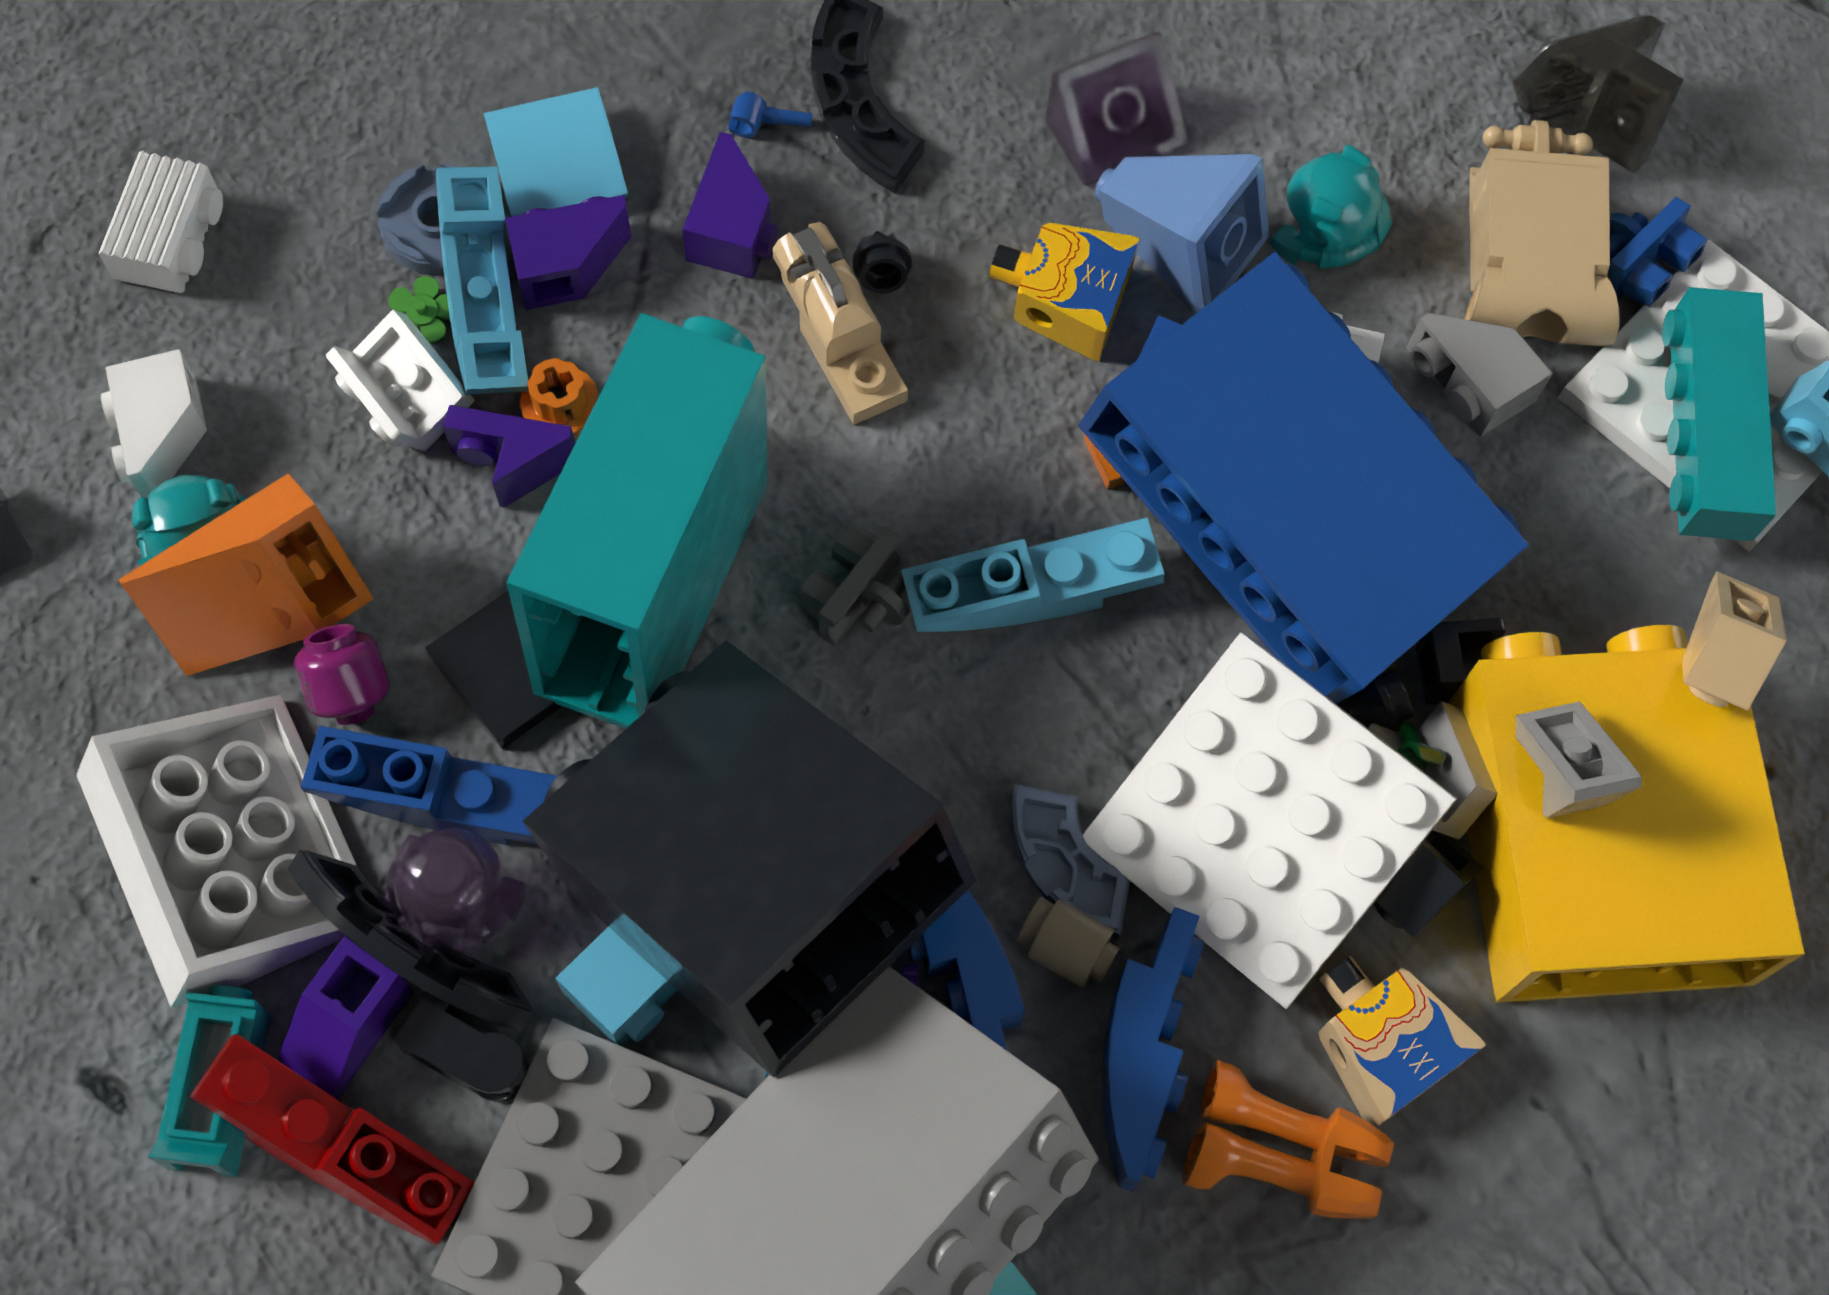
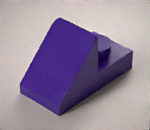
(524, 449)

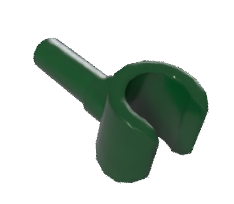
(1416, 751)

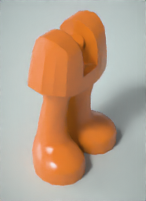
(1221, 1153)

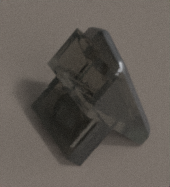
(1602, 88)

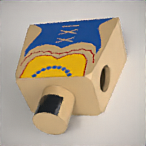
(1391, 1039)

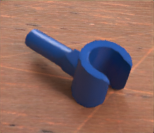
(752, 109)

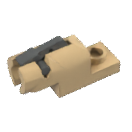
(838, 323)

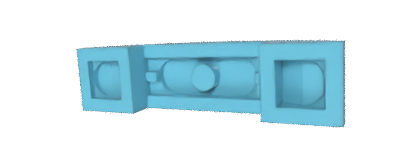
(478, 281)

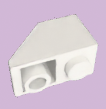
(156, 416)

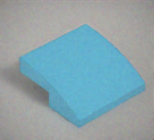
(555, 152)

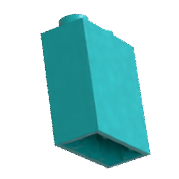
(644, 518)

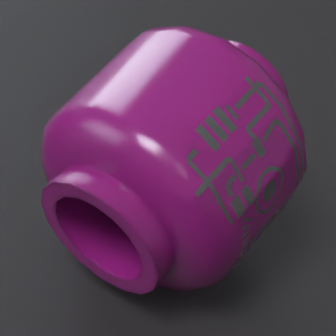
(341, 674)

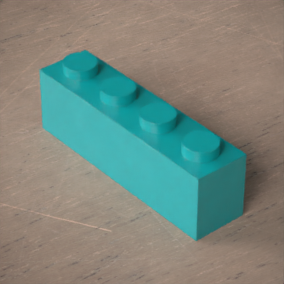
(1719, 414)

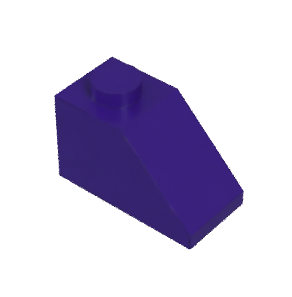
(730, 215)

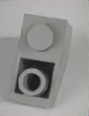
(1479, 368)

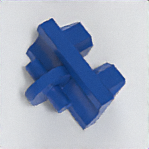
(1640, 245)

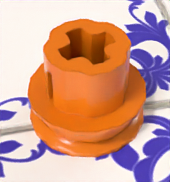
(544, 406)

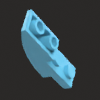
(1033, 583)

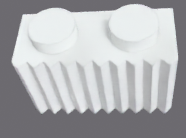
(161, 223)

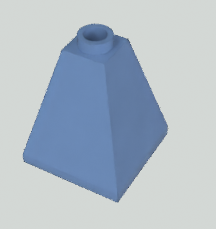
(1193, 216)

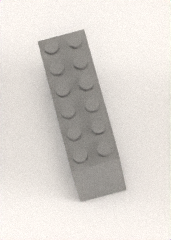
(868, 1166)

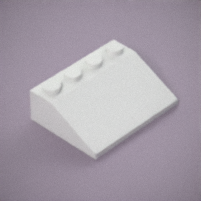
(203, 840)

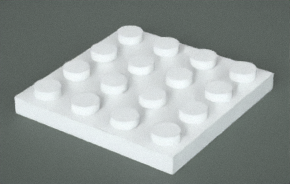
(1625, 382)
(1267, 819)

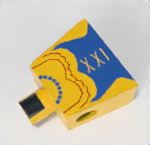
(1069, 283)

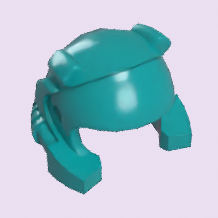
(1337, 211)
(178, 510)

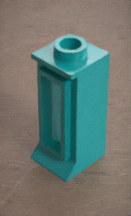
(188, 1129)

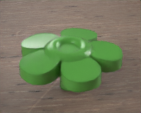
(425, 308)

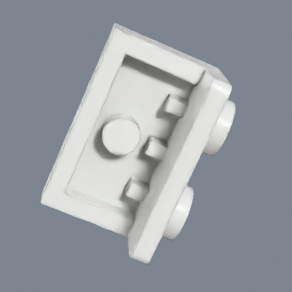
(400, 382)

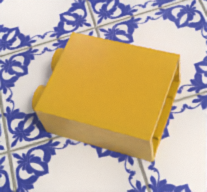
(1642, 892)

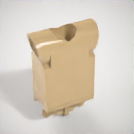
(1542, 237)

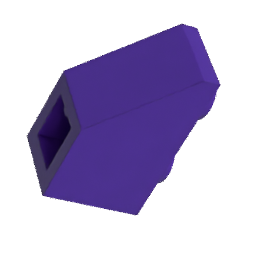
(566, 248)
(342, 1017)

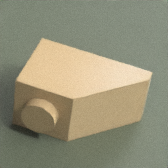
(1733, 643)

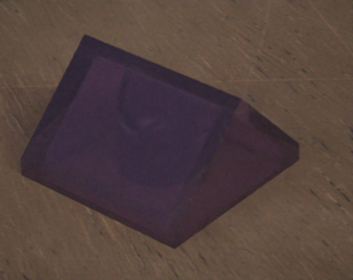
(1116, 108)

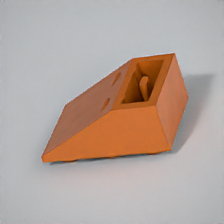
(248, 581)

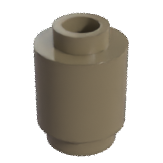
(1068, 942)

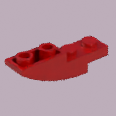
(332, 1142)

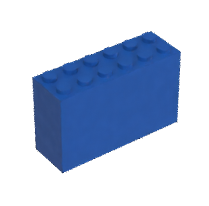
(1301, 481)

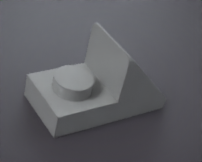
(1577, 759)

